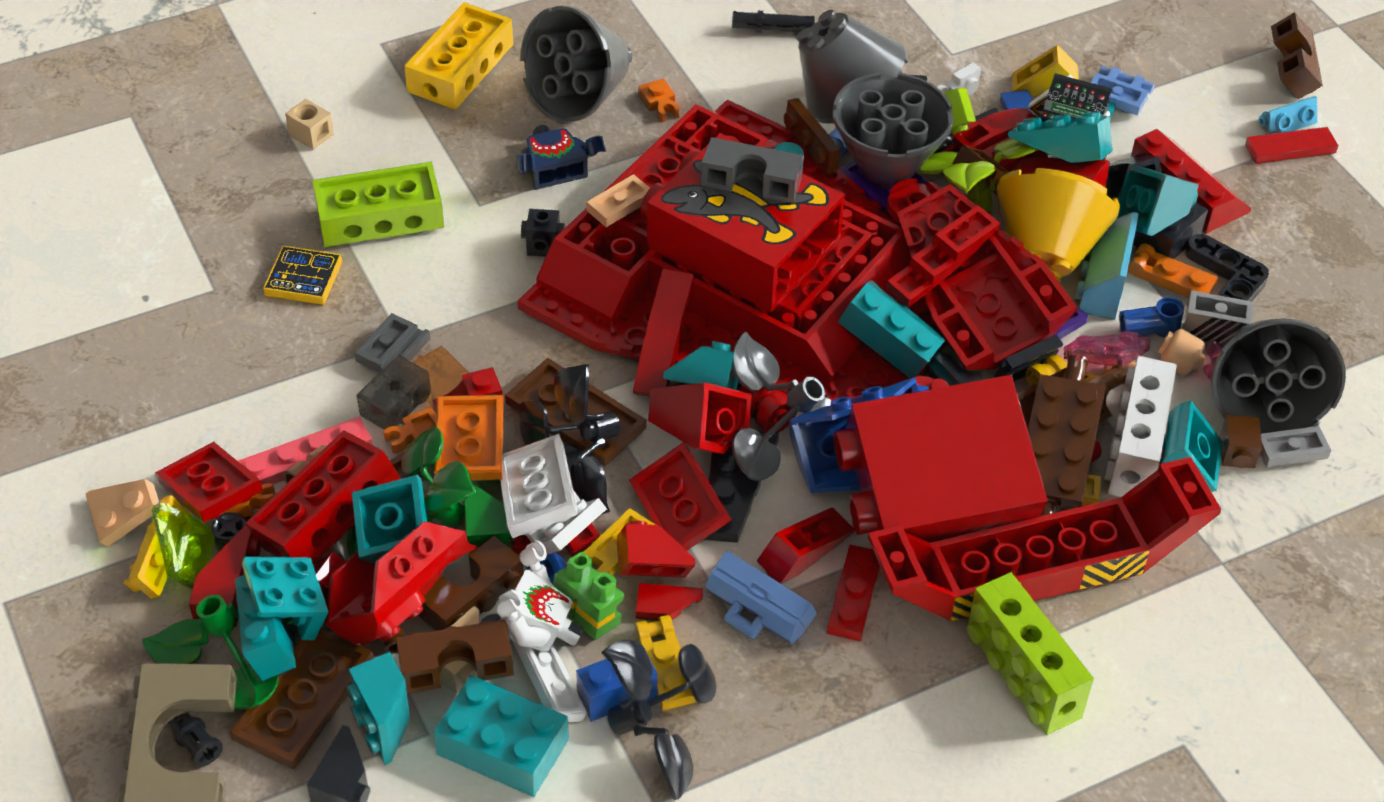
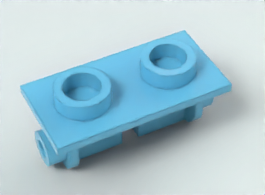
(1291, 116)

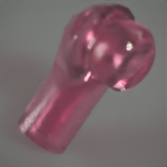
(1213, 350)

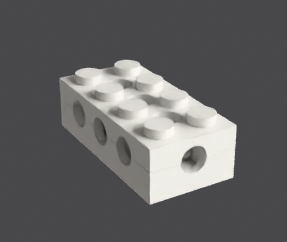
(1141, 425)

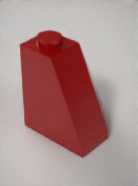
(700, 414)

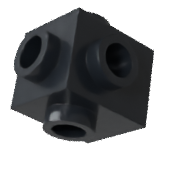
(540, 230)

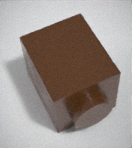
(1240, 441)

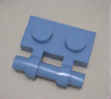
(1127, 92)

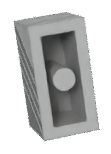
(1216, 316)

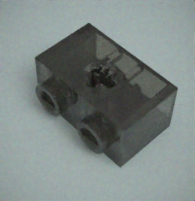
(394, 393)

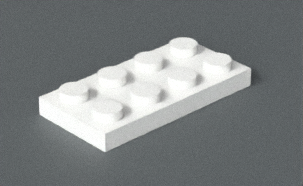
(537, 486)

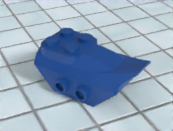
(814, 444)

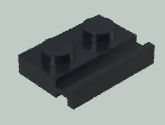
(1019, 362)

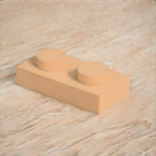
(617, 200)

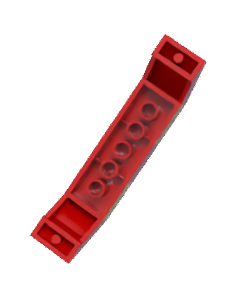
(1054, 550)

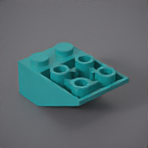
(1067, 138)

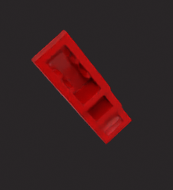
(943, 256)
(663, 331)

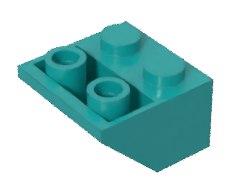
(380, 704)

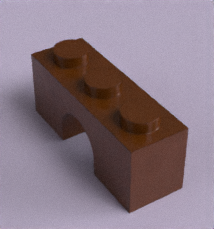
(1300, 65)
(495, 571)
(481, 645)

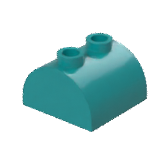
(1192, 436)
(387, 515)

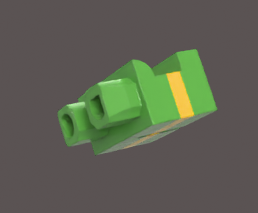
(592, 595)

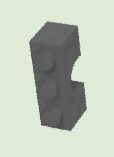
(730, 161)

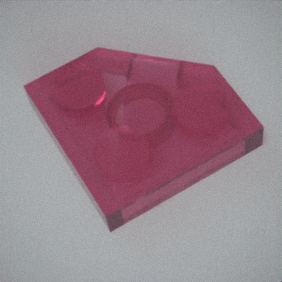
(1109, 349)

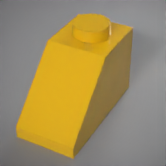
(1039, 72)

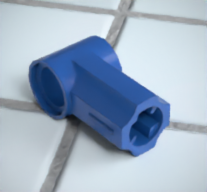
(1156, 320)

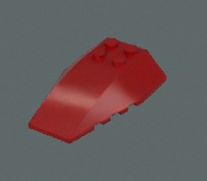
(995, 298)

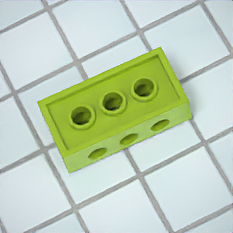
(378, 204)
(1029, 654)

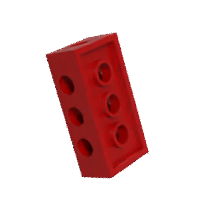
(318, 500)

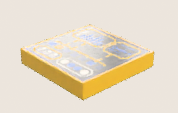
(303, 275)

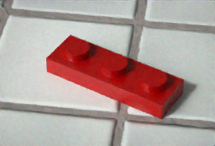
(854, 593)

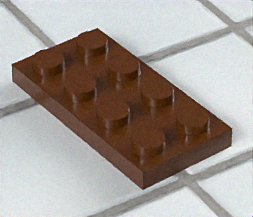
(540, 387)
(303, 699)

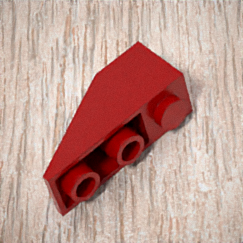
(220, 573)

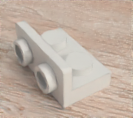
(560, 534)

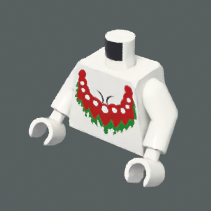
(535, 608)

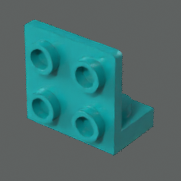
(287, 590)

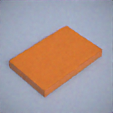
(472, 434)

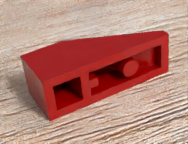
(803, 544)

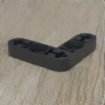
(1238, 280)

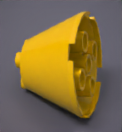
(1055, 215)

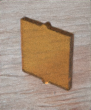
(443, 371)

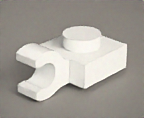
(965, 78)

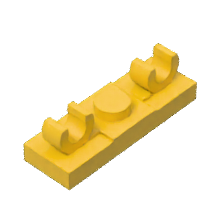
(149, 570)

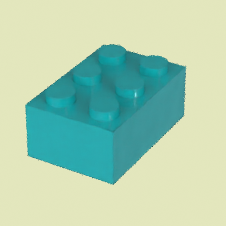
(502, 735)

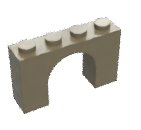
(161, 695)

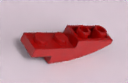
(989, 130)

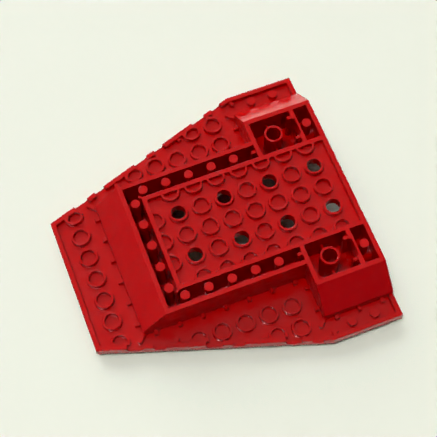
(605, 279)

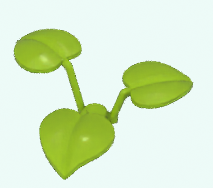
(971, 175)

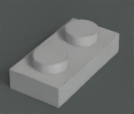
(1294, 446)

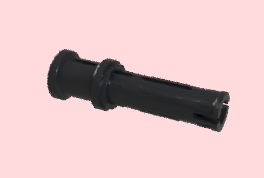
(190, 741)

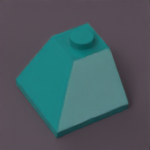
(706, 365)

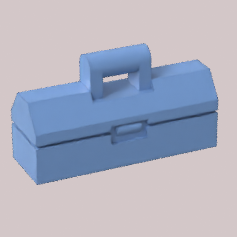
(771, 602)

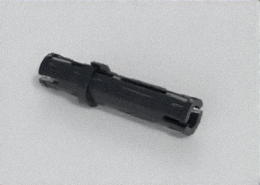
(766, 21)

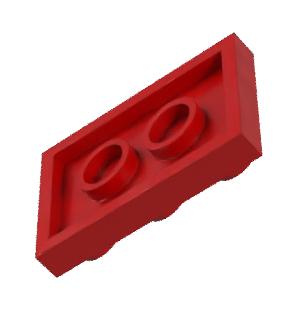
(209, 481)
(680, 497)

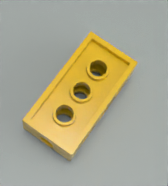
(459, 55)

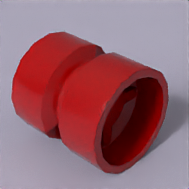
(768, 407)

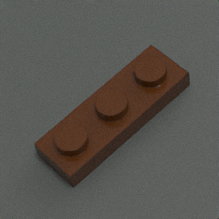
(812, 136)

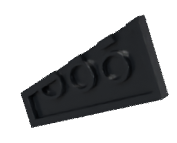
(734, 491)

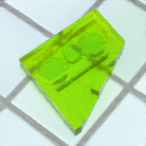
(183, 543)

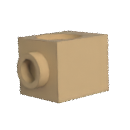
(309, 124)

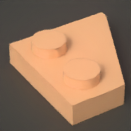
(120, 508)

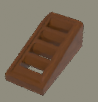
(969, 155)

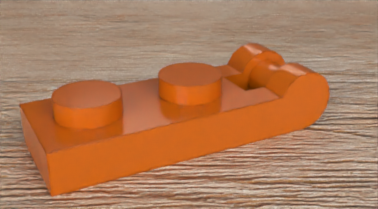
(1169, 272)

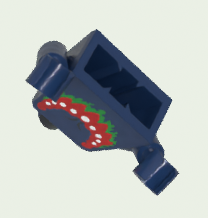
(557, 156)

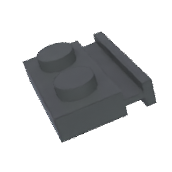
(390, 339)

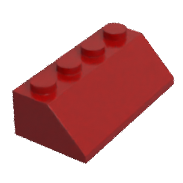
(1212, 194)

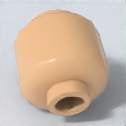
(1184, 350)

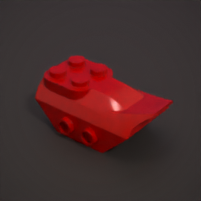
(374, 599)

